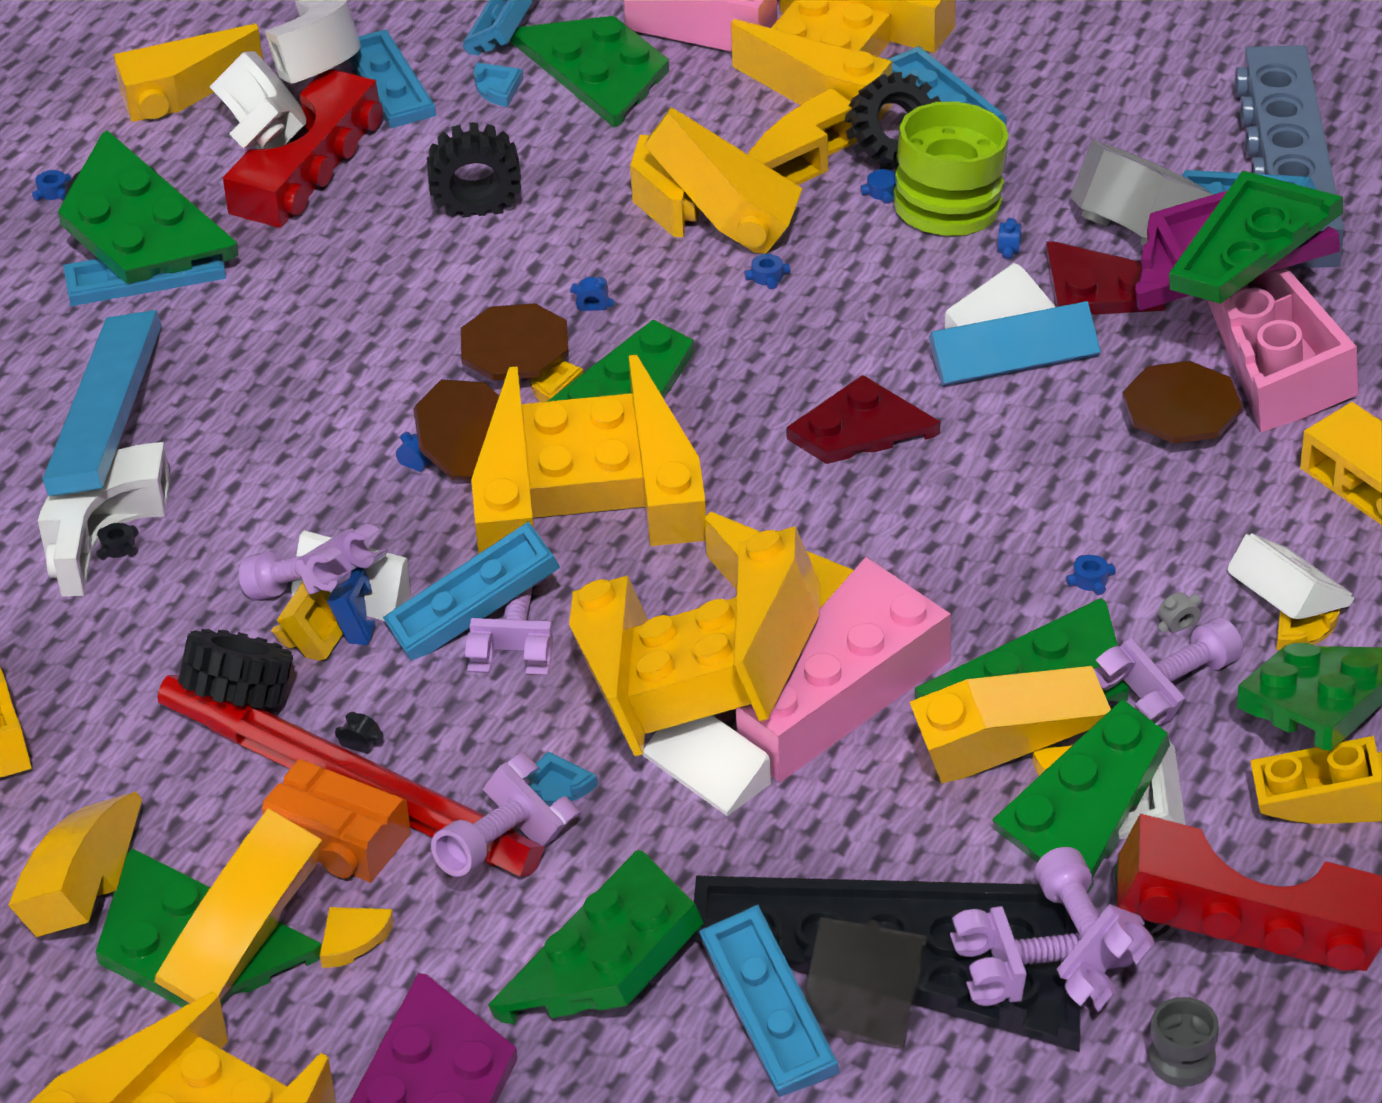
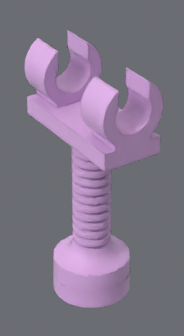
(320, 569)
(511, 633)
(1212, 644)
(464, 845)
(1105, 937)
(1005, 973)

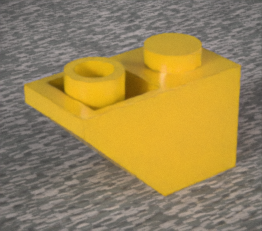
(659, 193)

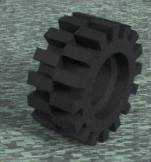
(866, 110)
(472, 148)
(235, 668)

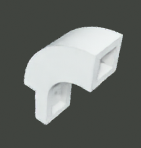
(315, 40)
(260, 102)
(70, 522)

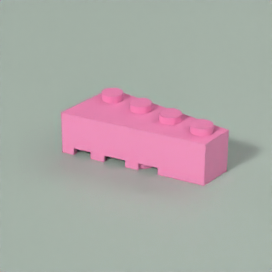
(1285, 350)
(861, 656)

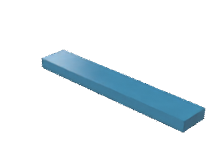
(102, 404)

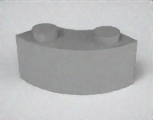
(1128, 188)

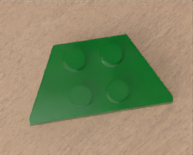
(596, 62)
(137, 217)
(1060, 644)
(1318, 687)
(151, 913)
(606, 946)

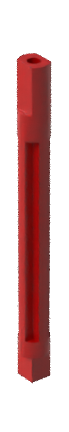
(288, 743)

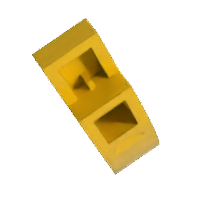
(1322, 784)

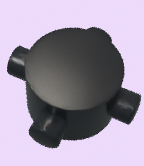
(117, 541)
(359, 732)

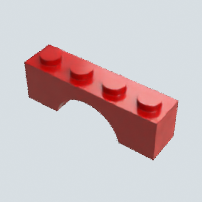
(278, 180)
(1180, 882)

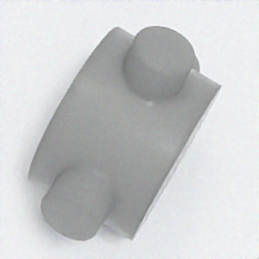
(1179, 612)

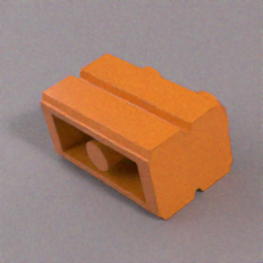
(355, 821)

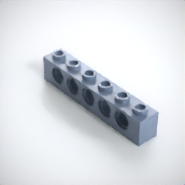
(1285, 123)

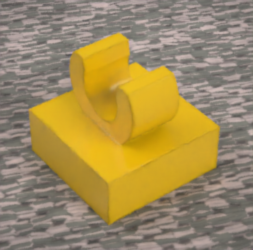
(308, 624)

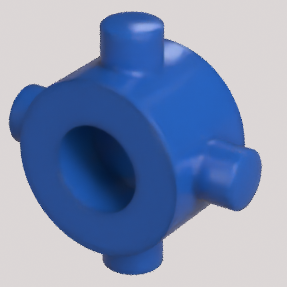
(51, 185)
(880, 185)
(1009, 238)
(767, 270)
(592, 294)
(409, 453)
(1091, 573)

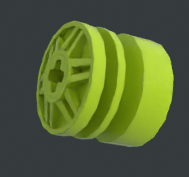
(950, 168)

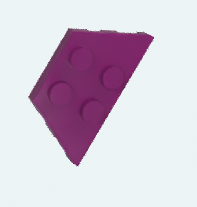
(1174, 229)
(437, 1053)

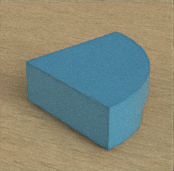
(497, 82)
(560, 778)

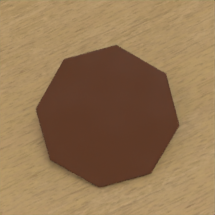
(512, 338)
(1182, 402)
(454, 424)

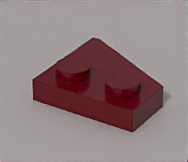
(1094, 277)
(859, 421)

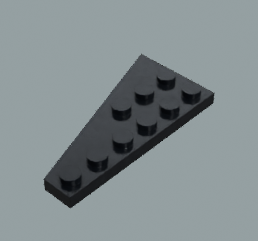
(917, 907)

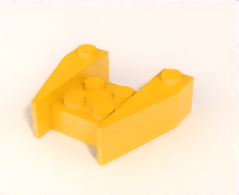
(836, 43)
(587, 460)
(703, 658)
(183, 1063)

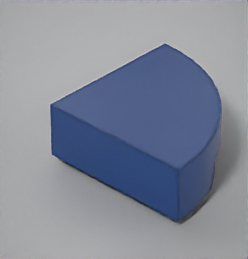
(349, 608)

